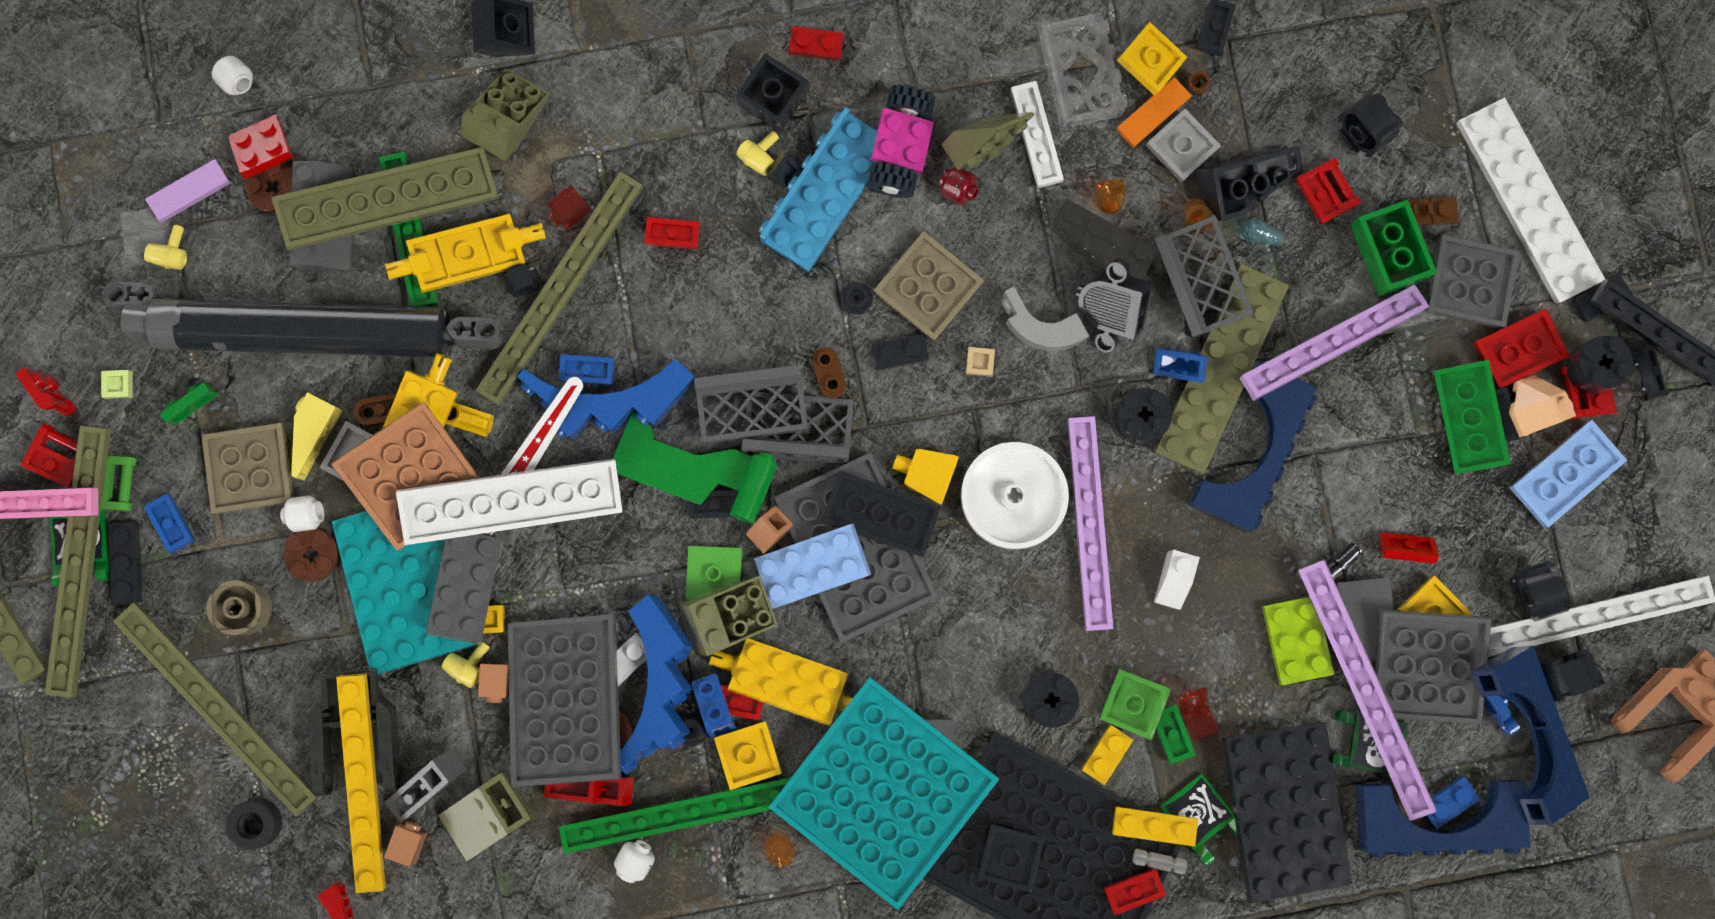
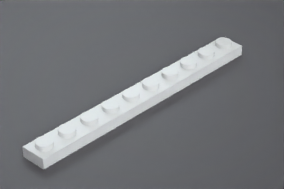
(1603, 615)

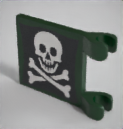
(1363, 750)

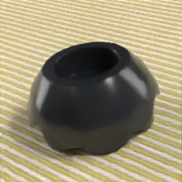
(856, 306)
(699, 734)

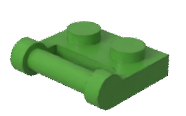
(125, 483)

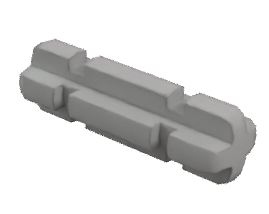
(1159, 861)

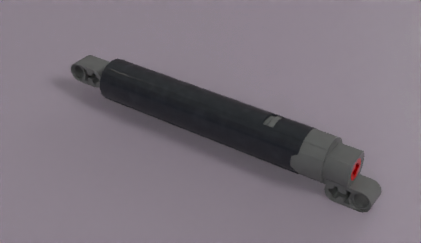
(293, 326)

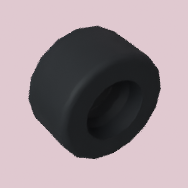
(237, 828)

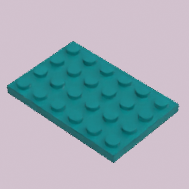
(391, 594)

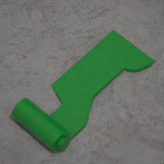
(693, 475)

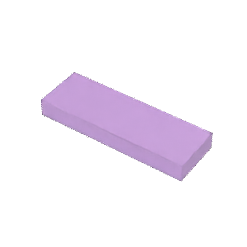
(187, 191)

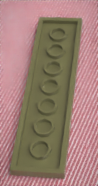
(384, 198)
(1231, 352)

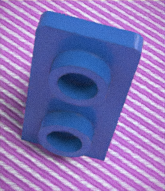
(713, 706)

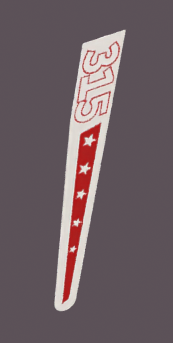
(544, 431)

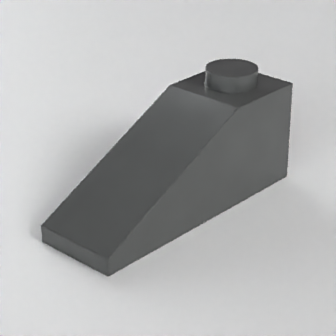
(425, 785)

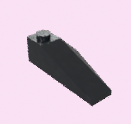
(1241, 183)

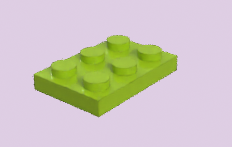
(1297, 641)

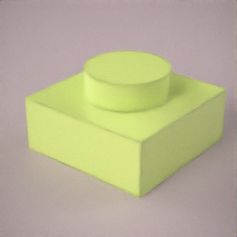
(117, 384)

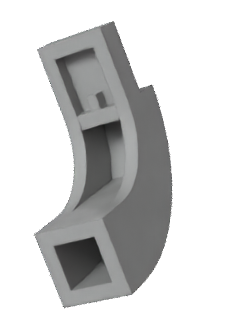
(1038, 334)

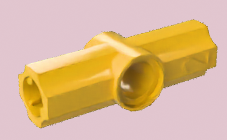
(471, 420)

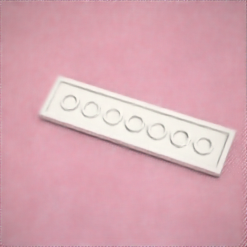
(1530, 201)
(508, 501)

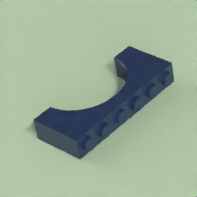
(1242, 501)
(1557, 779)
(1496, 826)

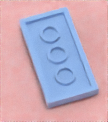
(1568, 473)
(812, 566)

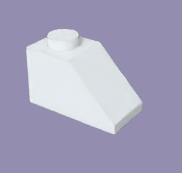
(1176, 579)

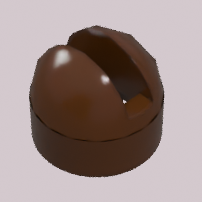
(1195, 80)

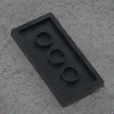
(881, 514)

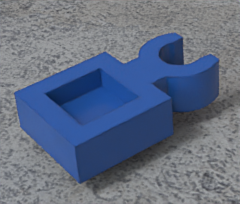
(1498, 709)

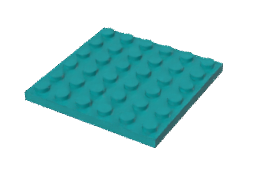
(883, 793)

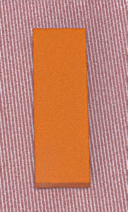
(1153, 112)

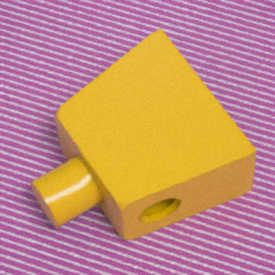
(927, 473)

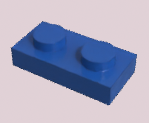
(587, 368)
(169, 523)
(1452, 801)

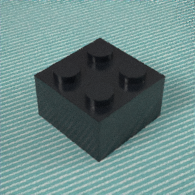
(772, 92)

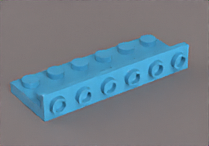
(822, 192)

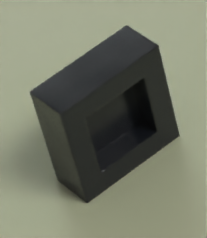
(784, 170)

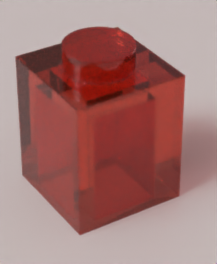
(567, 208)

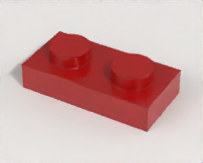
(816, 43)
(672, 233)
(1408, 548)
(742, 705)
(1134, 891)

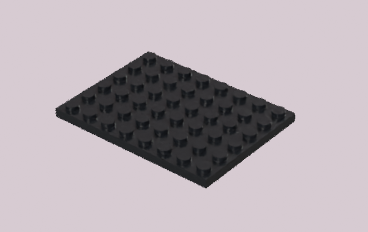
(1077, 848)

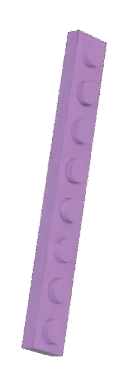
(1333, 342)
(1090, 523)

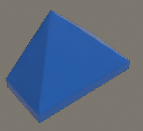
(1180, 364)

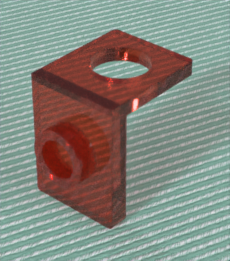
(1197, 714)

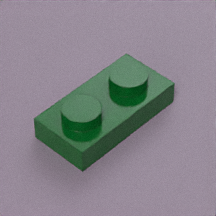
(180, 409)
(1174, 735)

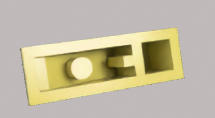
(311, 430)

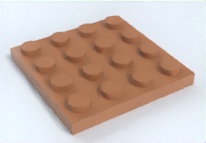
(401, 456)

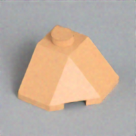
(1538, 405)

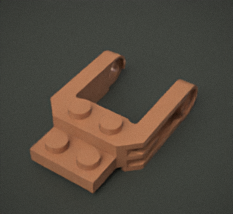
(1696, 692)

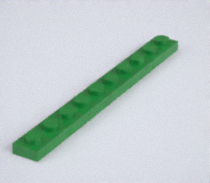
(669, 816)

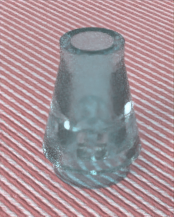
(1262, 233)

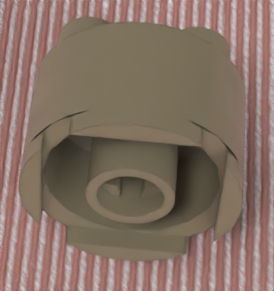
(223, 605)

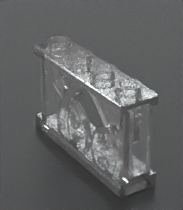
(1067, 102)

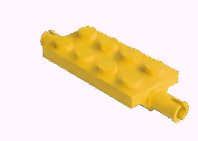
(465, 253)
(427, 388)
(785, 681)

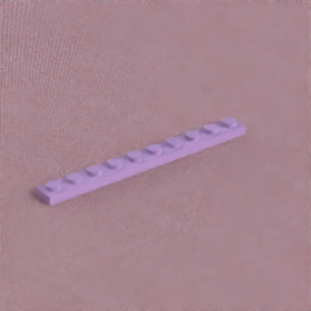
(1367, 690)

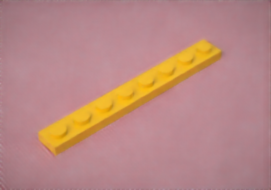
(361, 783)

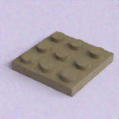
(928, 286)
(247, 468)

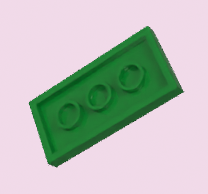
(1472, 417)

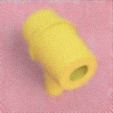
(755, 155)
(168, 255)
(465, 670)

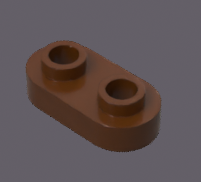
(828, 372)
(381, 406)

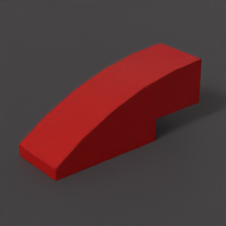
(607, 791)

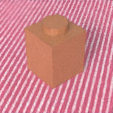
(769, 529)
(494, 682)
(406, 843)

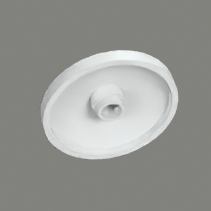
(1014, 495)

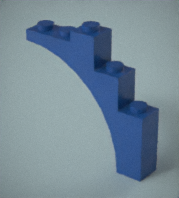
(650, 400)
(666, 686)

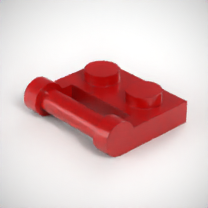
(1321, 194)
(45, 391)
(1594, 404)
(49, 462)

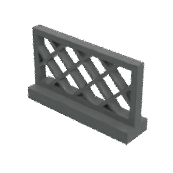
(1181, 283)
(742, 383)
(802, 450)

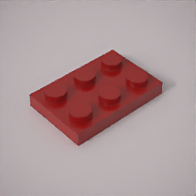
(1521, 348)

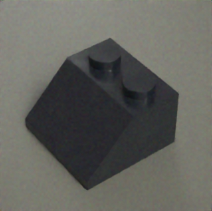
(503, 27)

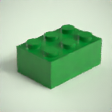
(1393, 248)

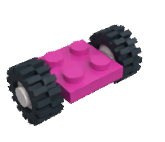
(901, 141)

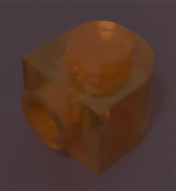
(1110, 195)
(1194, 212)
(780, 849)

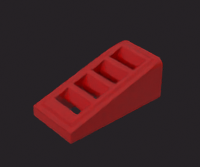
(336, 901)

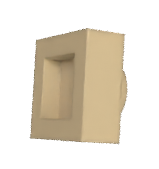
(980, 361)

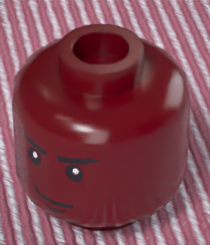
(959, 185)

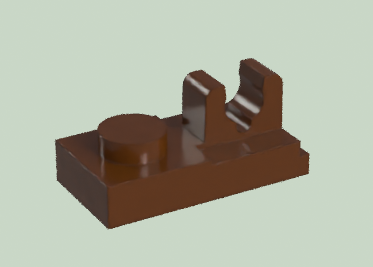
(1435, 211)

